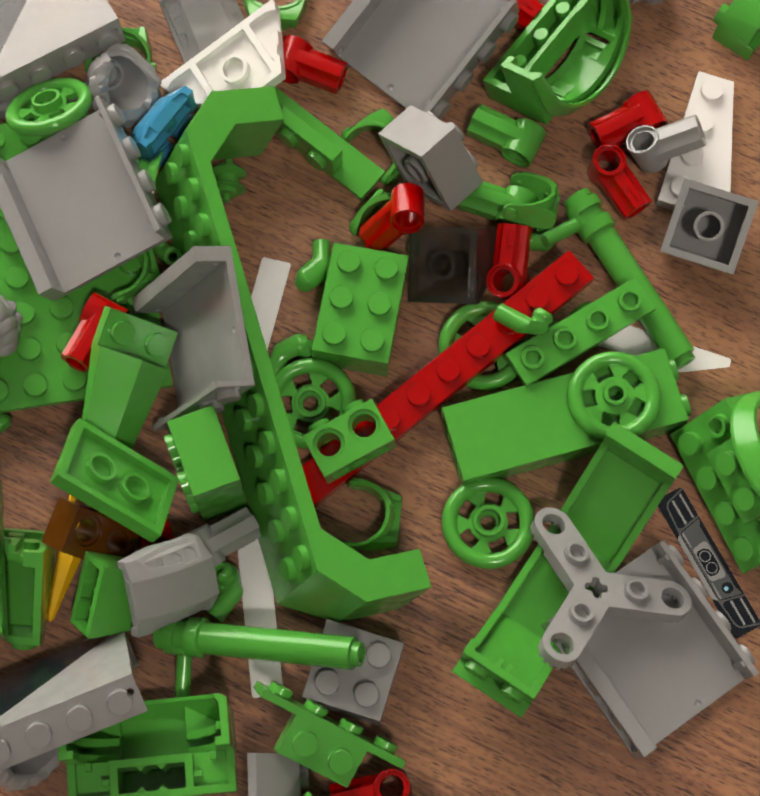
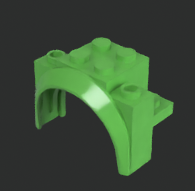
(168, 751)

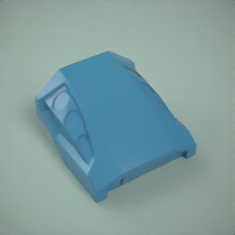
(164, 119)

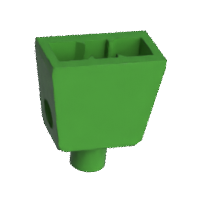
(101, 597)

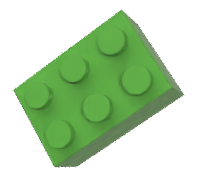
(360, 309)
(205, 464)

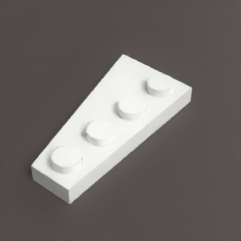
(711, 164)

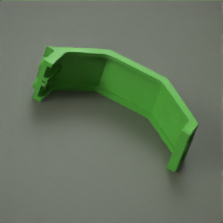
(609, 512)

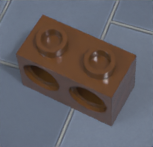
(91, 533)

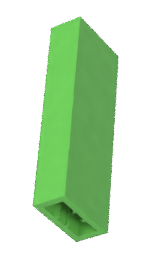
(535, 428)

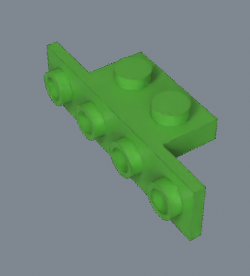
(326, 149)
(582, 330)
(321, 742)

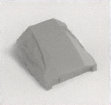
(199, 22)
(168, 582)

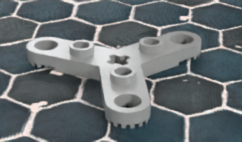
(581, 611)

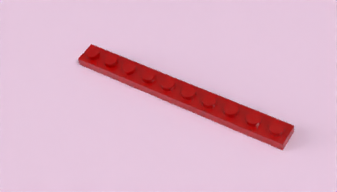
(459, 364)

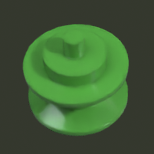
(228, 178)

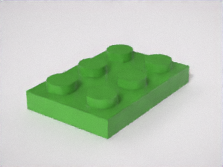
(115, 480)

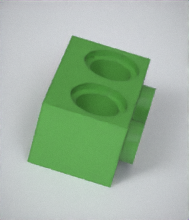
(354, 450)

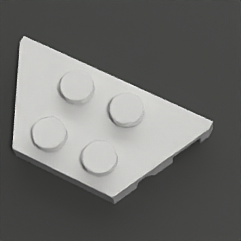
(240, 59)

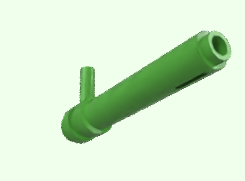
(598, 231)
(201, 638)

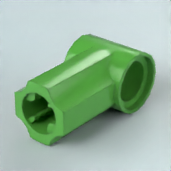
(514, 138)
(490, 199)

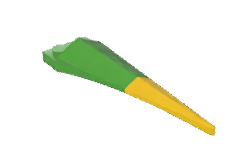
(121, 386)

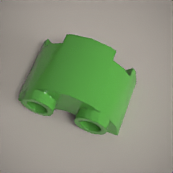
(739, 27)

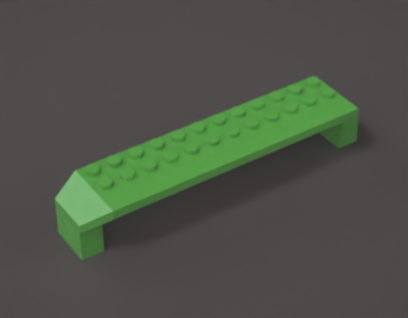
(304, 562)

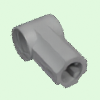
(655, 147)
(229, 534)

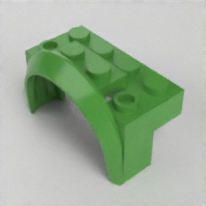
(520, 73)
(728, 471)

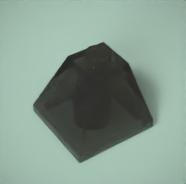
(450, 264)

